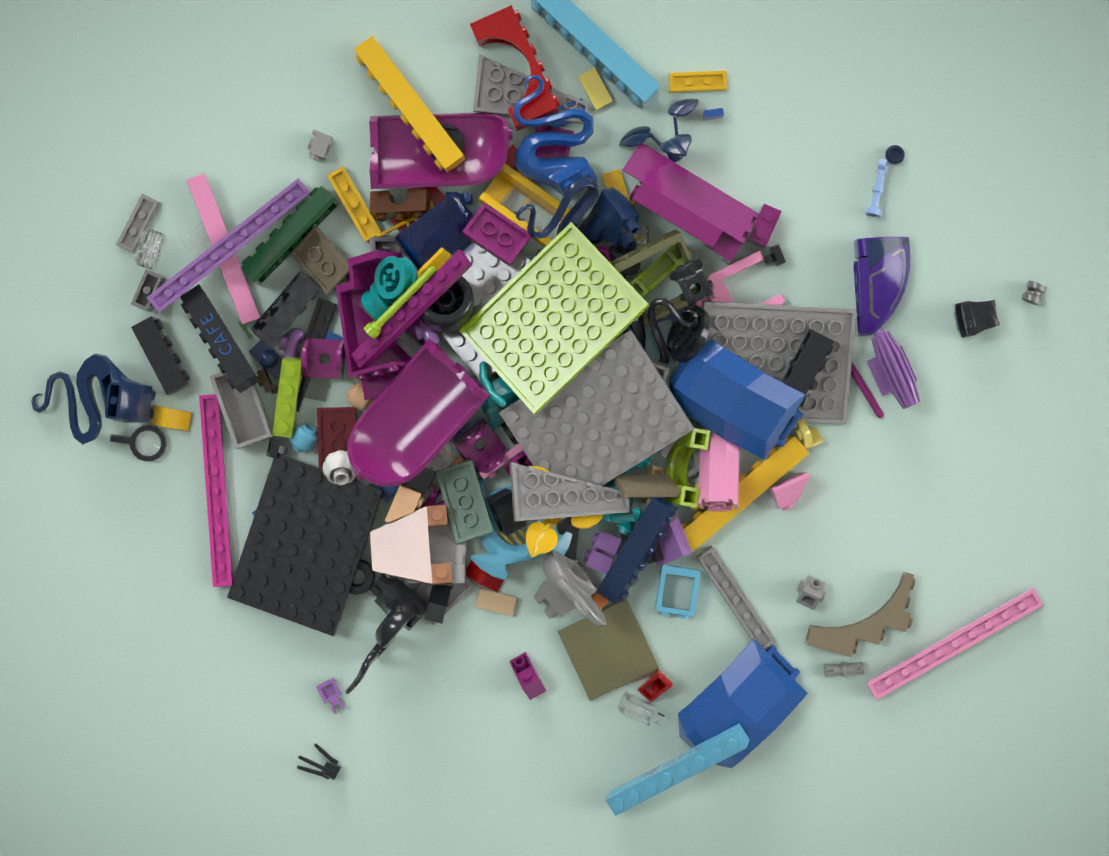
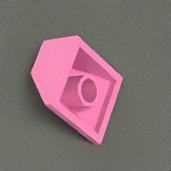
(789, 490)

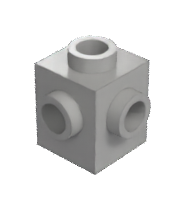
(810, 592)

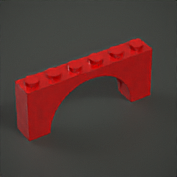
(505, 29)

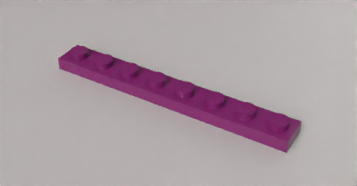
(412, 309)

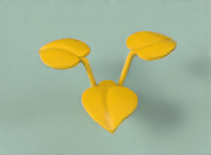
(543, 538)

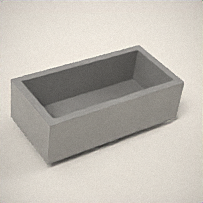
(242, 412)

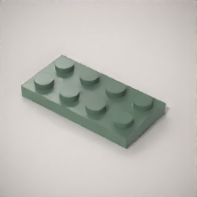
(465, 502)

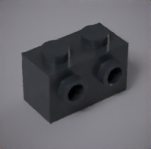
(502, 510)

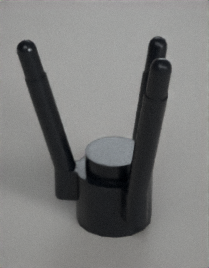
(328, 771)

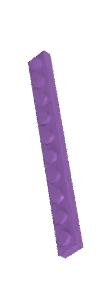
(228, 245)

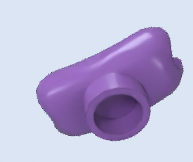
(426, 333)
(290, 343)

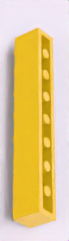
(409, 104)
(751, 486)

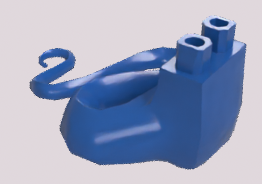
(554, 171)

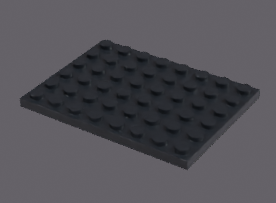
(304, 545)

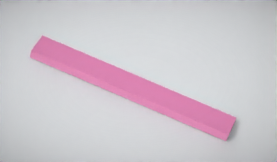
(215, 231)

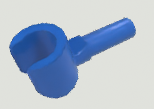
(467, 197)

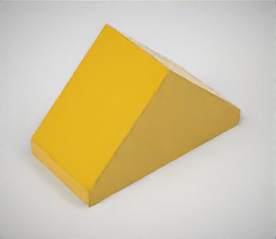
(171, 418)

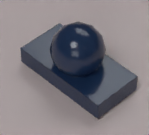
(267, 358)

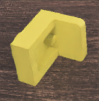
(808, 436)

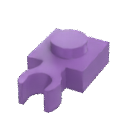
(330, 692)

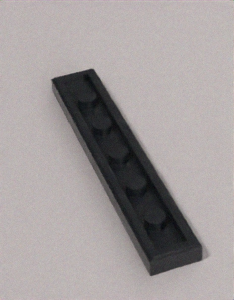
(317, 329)

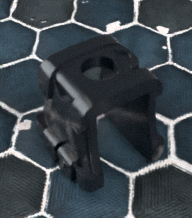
(691, 274)
(975, 317)

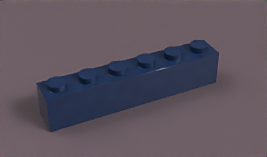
(637, 549)

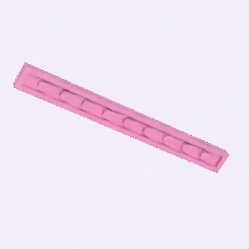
(954, 643)

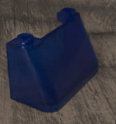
(436, 229)

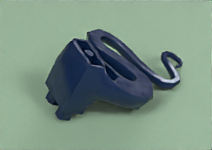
(610, 218)
(123, 398)

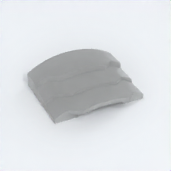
(446, 550)

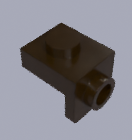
(266, 382)

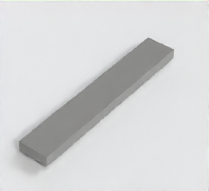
(734, 597)

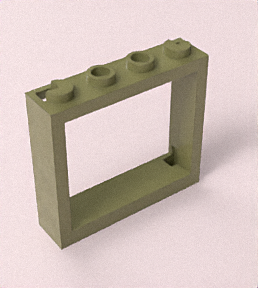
(649, 249)

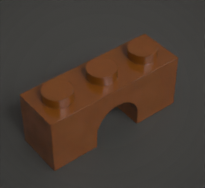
(415, 206)

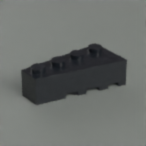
(285, 309)

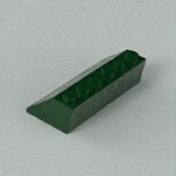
(289, 235)

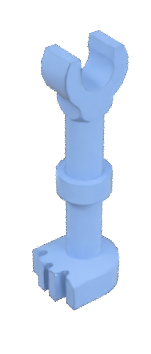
(878, 189)

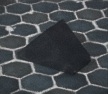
(437, 603)

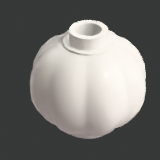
(338, 468)

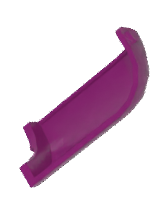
(404, 163)
(413, 418)

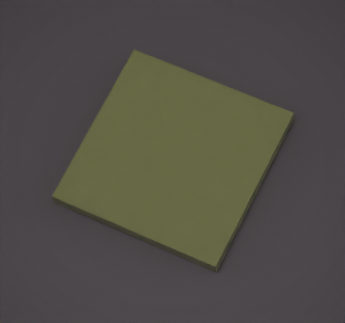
(608, 654)

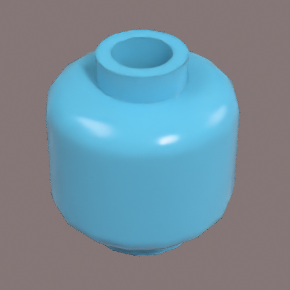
(304, 437)

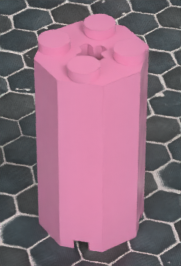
(719, 475)

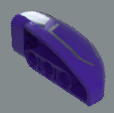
(879, 279)

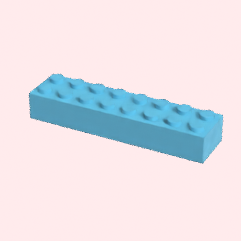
(599, 49)

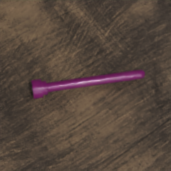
(866, 392)

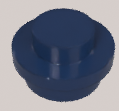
(894, 154)

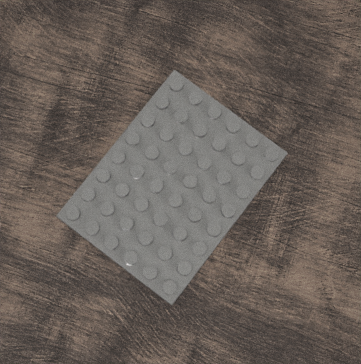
(771, 337)
(603, 418)

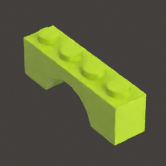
(657, 271)
(288, 390)

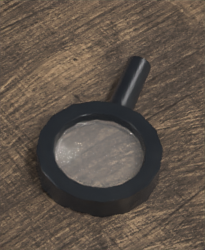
(146, 442)

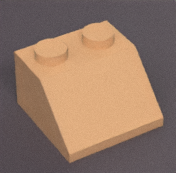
(405, 502)

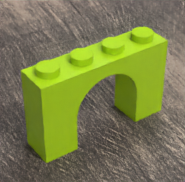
(678, 465)

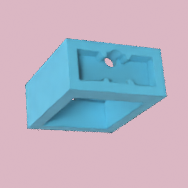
(682, 571)

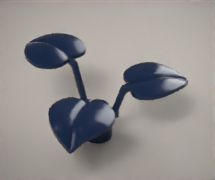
(675, 147)

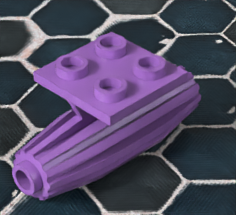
(893, 370)

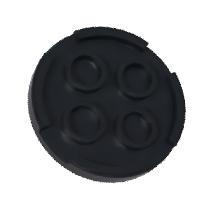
(686, 342)

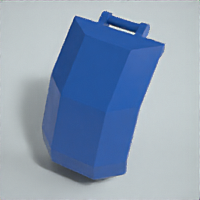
(736, 399)
(748, 692)

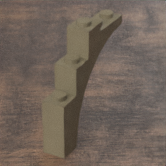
(891, 615)

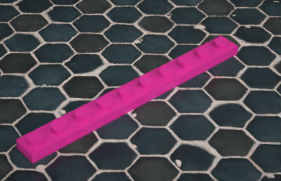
(216, 490)

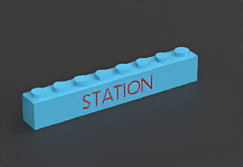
(677, 769)

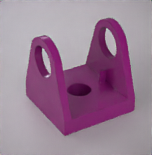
(310, 362)
(483, 458)

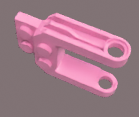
(719, 289)

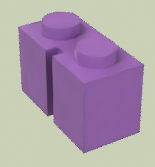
(602, 552)

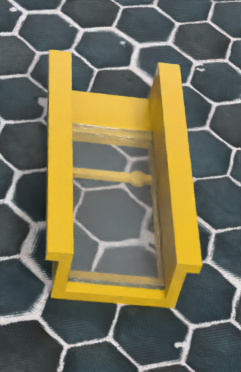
(511, 191)

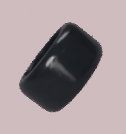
(454, 315)

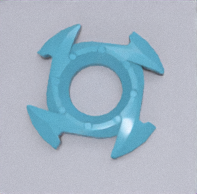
(503, 554)

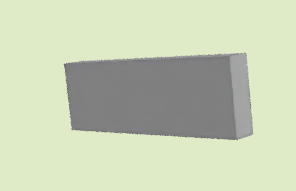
(138, 222)

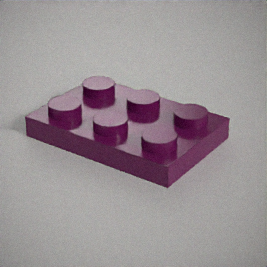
(496, 234)

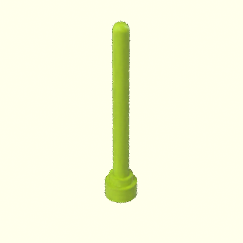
(373, 329)

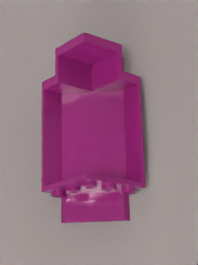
(689, 202)
(354, 319)

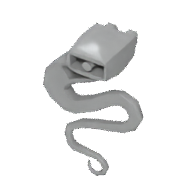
(568, 588)

